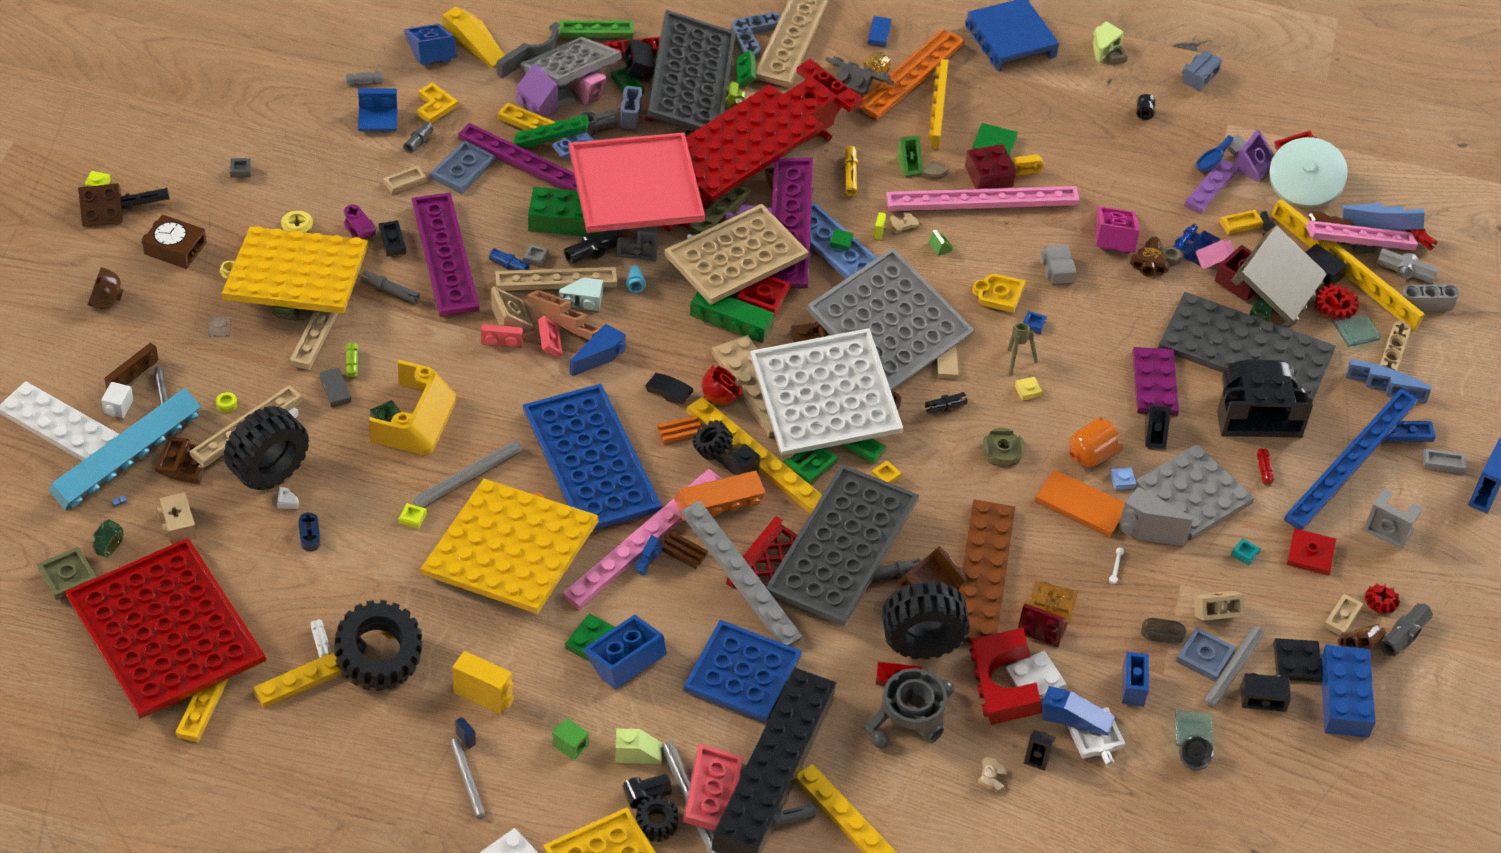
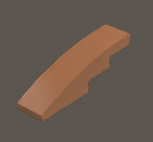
(560, 311)

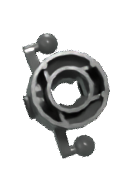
(922, 691)

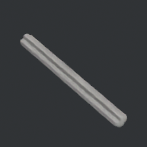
(467, 474)
(683, 781)

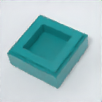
(1245, 552)

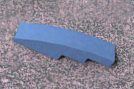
(1382, 217)
(1387, 379)

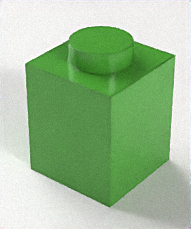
(570, 739)

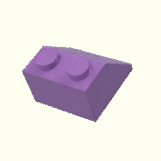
(538, 92)

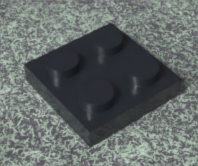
(1298, 659)

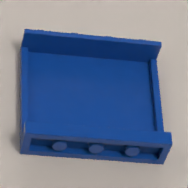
(1010, 32)

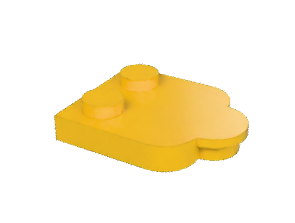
(999, 292)

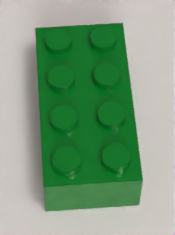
(556, 212)

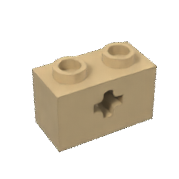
(177, 518)
(1219, 605)

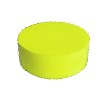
(226, 402)

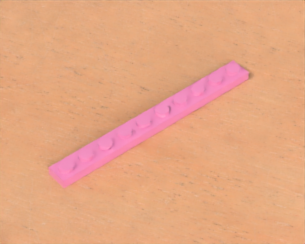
(982, 198)
(628, 551)

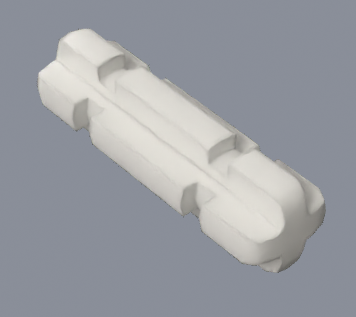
(320, 638)

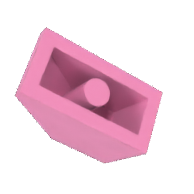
(589, 87)

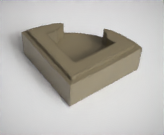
(1117, 55)
(934, 170)

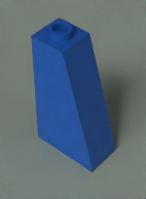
(1489, 482)

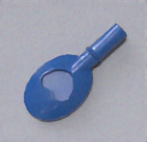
(1213, 156)

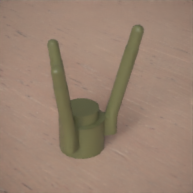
(1020, 335)

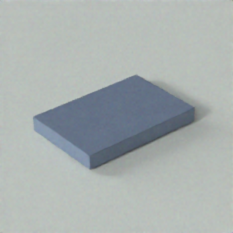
(463, 167)

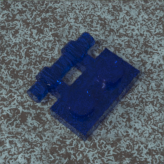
(1199, 241)

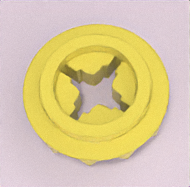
(304, 219)

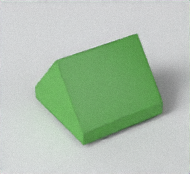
(939, 243)

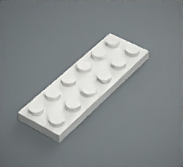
(55, 421)

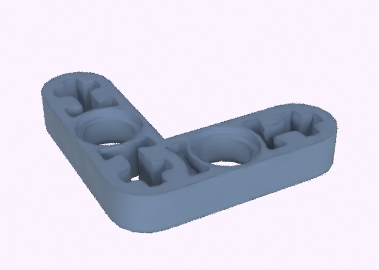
(745, 29)

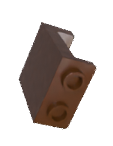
(936, 568)

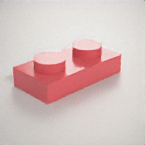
(501, 335)
(550, 337)

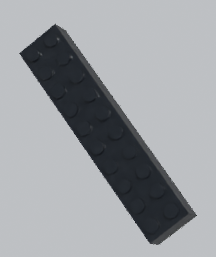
(774, 764)

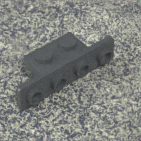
(855, 77)

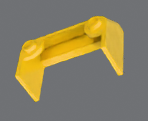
(423, 428)

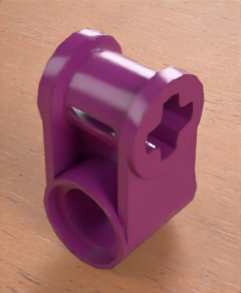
(358, 223)

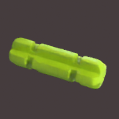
(352, 360)

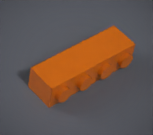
(723, 494)

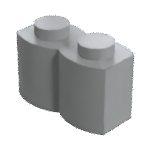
(1058, 264)

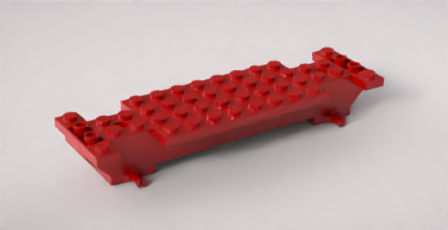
(765, 130)

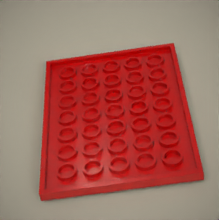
(164, 627)

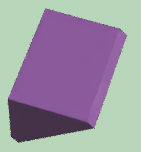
(1255, 157)

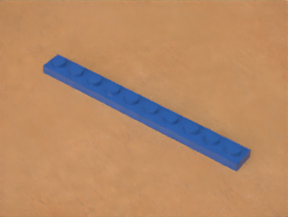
(1350, 459)

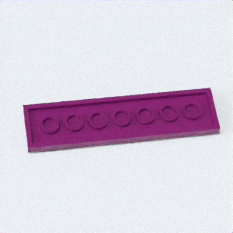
(794, 211)
(445, 254)

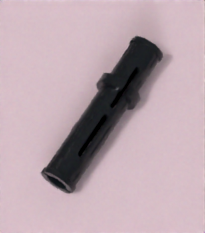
(144, 198)

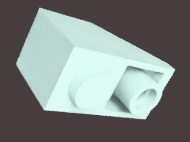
(584, 293)

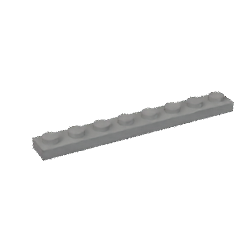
(741, 574)

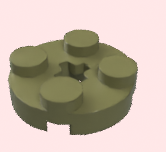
(996, 455)

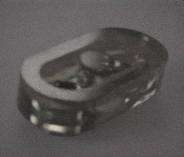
(1162, 630)

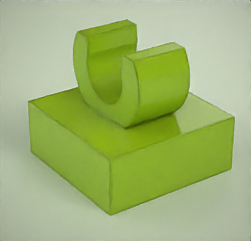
(733, 95)

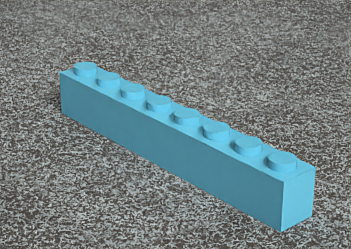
(124, 449)

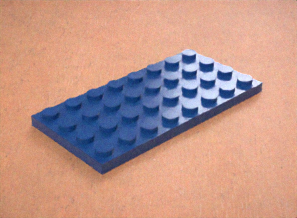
(592, 456)

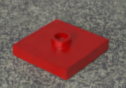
(1311, 551)

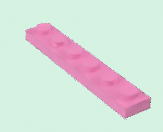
(1361, 235)

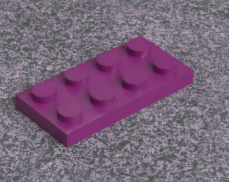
(1155, 378)

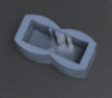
(631, 107)

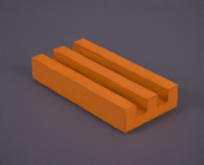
(678, 427)

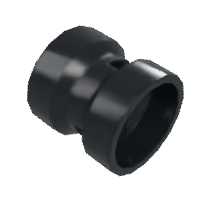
(1145, 107)

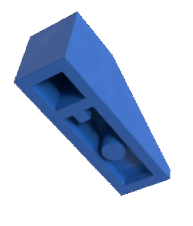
(599, 350)
(1074, 711)

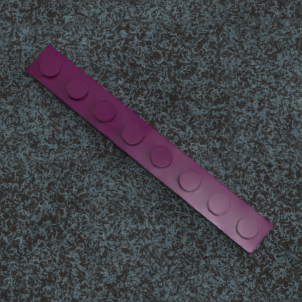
(519, 157)

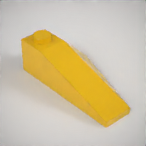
(472, 35)

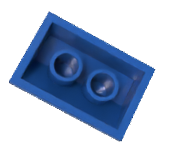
(626, 651)

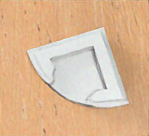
(287, 499)

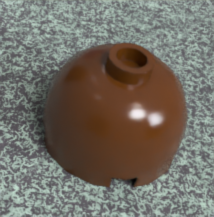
(105, 290)

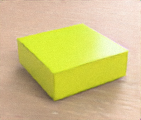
(880, 225)
(412, 516)

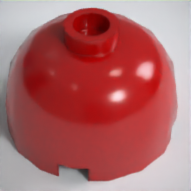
(720, 387)

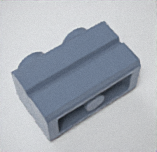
(1201, 70)

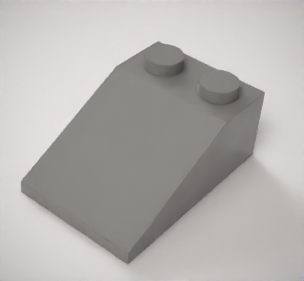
(1154, 519)

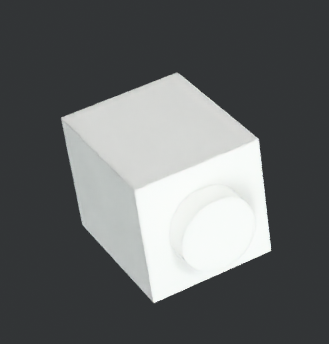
(117, 400)

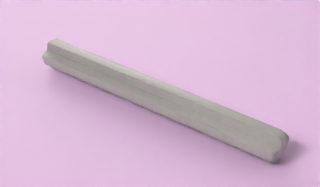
(1234, 666)

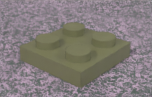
(65, 572)

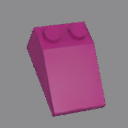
(1116, 229)

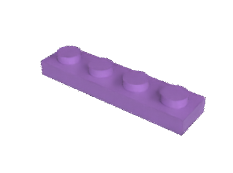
(1211, 186)

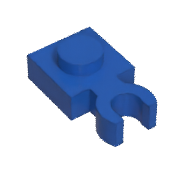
(650, 552)

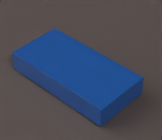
(879, 31)

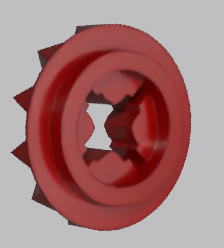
(1374, 600)

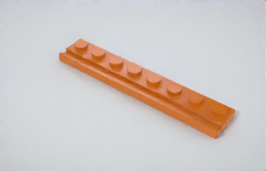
(911, 73)

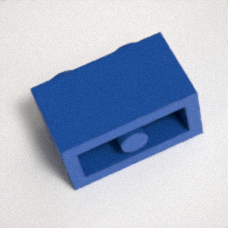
(1135, 678)

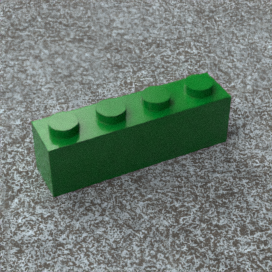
(734, 316)

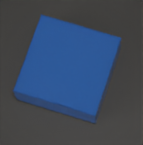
(1035, 321)

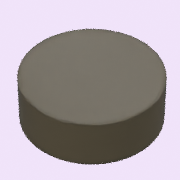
(1173, 255)

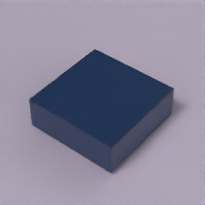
(465, 732)

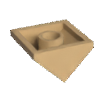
(510, 310)

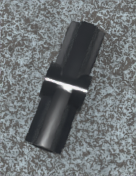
(592, 246)

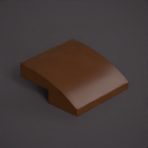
(177, 462)

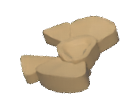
(906, 223)
(990, 769)

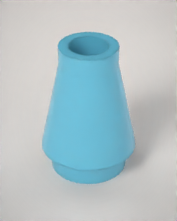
(635, 280)

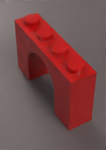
(1003, 703)

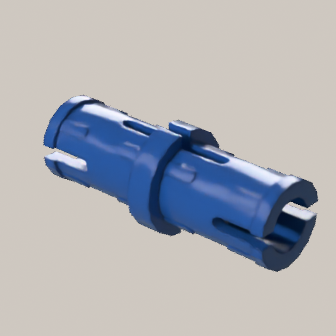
(508, 260)

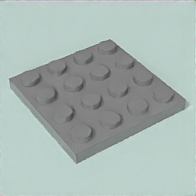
(573, 60)
(1198, 488)

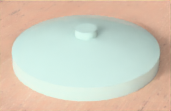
(1308, 173)

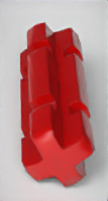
(1265, 466)

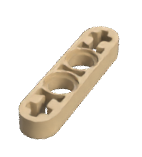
(1393, 350)

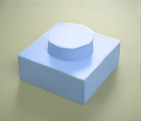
(1123, 479)

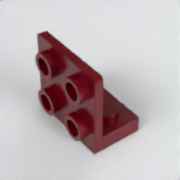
(1042, 625)

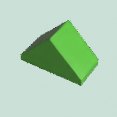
(910, 155)

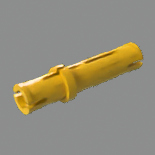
(851, 165)

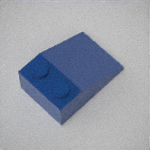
(431, 43)

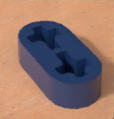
(305, 532)

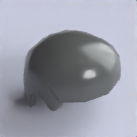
(1196, 752)

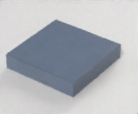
(1205, 654)

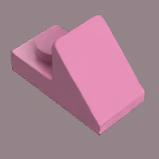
(1214, 254)

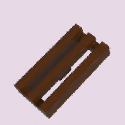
(686, 548)

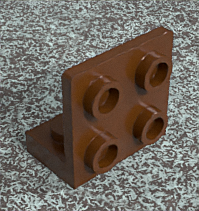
(100, 204)

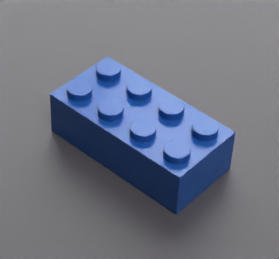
(1347, 691)

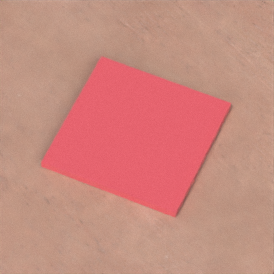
(636, 182)

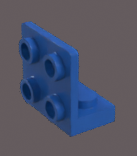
(377, 109)

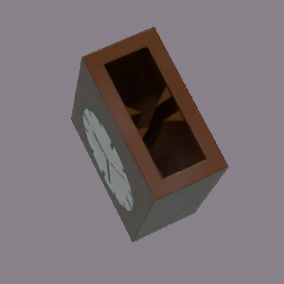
(174, 241)

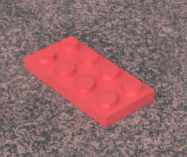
(711, 786)

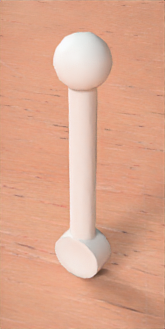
(1113, 579)

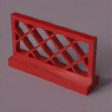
(765, 542)

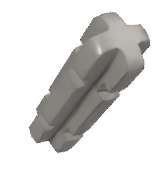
(364, 78)

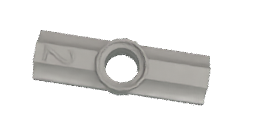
(1407, 266)

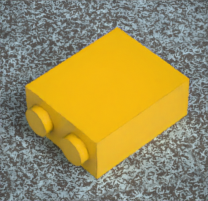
(482, 682)

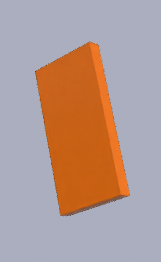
(1081, 503)

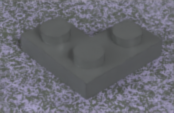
(641, 248)

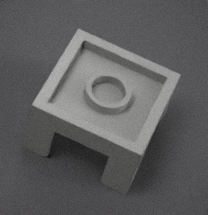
(1390, 523)

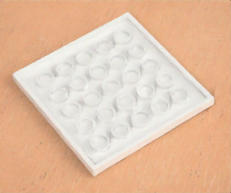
(825, 392)

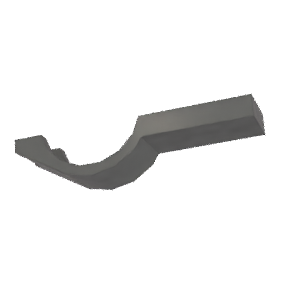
(525, 52)

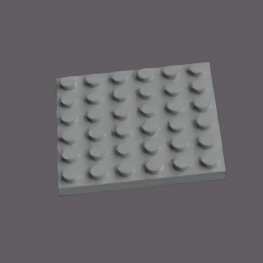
(902, 311)

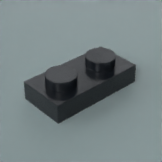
(392, 238)

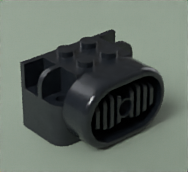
(1262, 400)

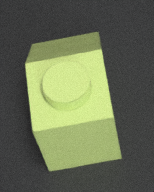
(1106, 39)
(637, 747)

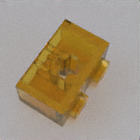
(1054, 599)

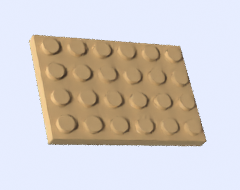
(736, 253)

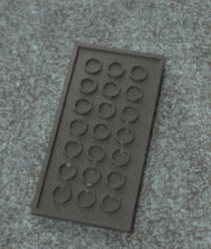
(690, 71)
(1221, 336)
(842, 544)

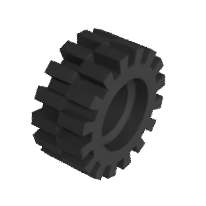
(712, 440)
(657, 807)

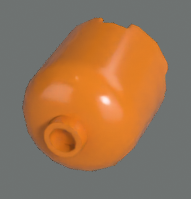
(1094, 443)

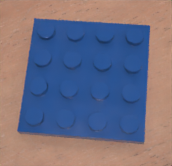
(742, 671)

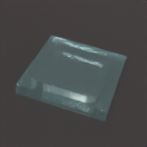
(1357, 330)
(1192, 723)

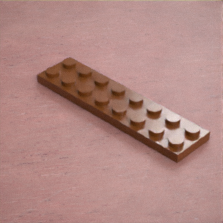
(986, 565)

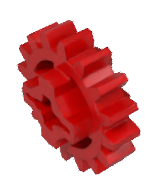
(1337, 302)

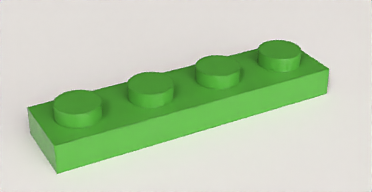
(596, 29)

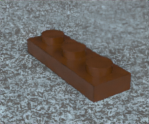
(133, 366)

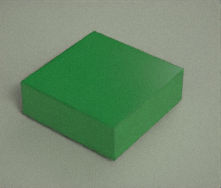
(841, 240)

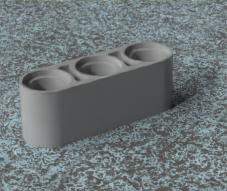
(1432, 296)

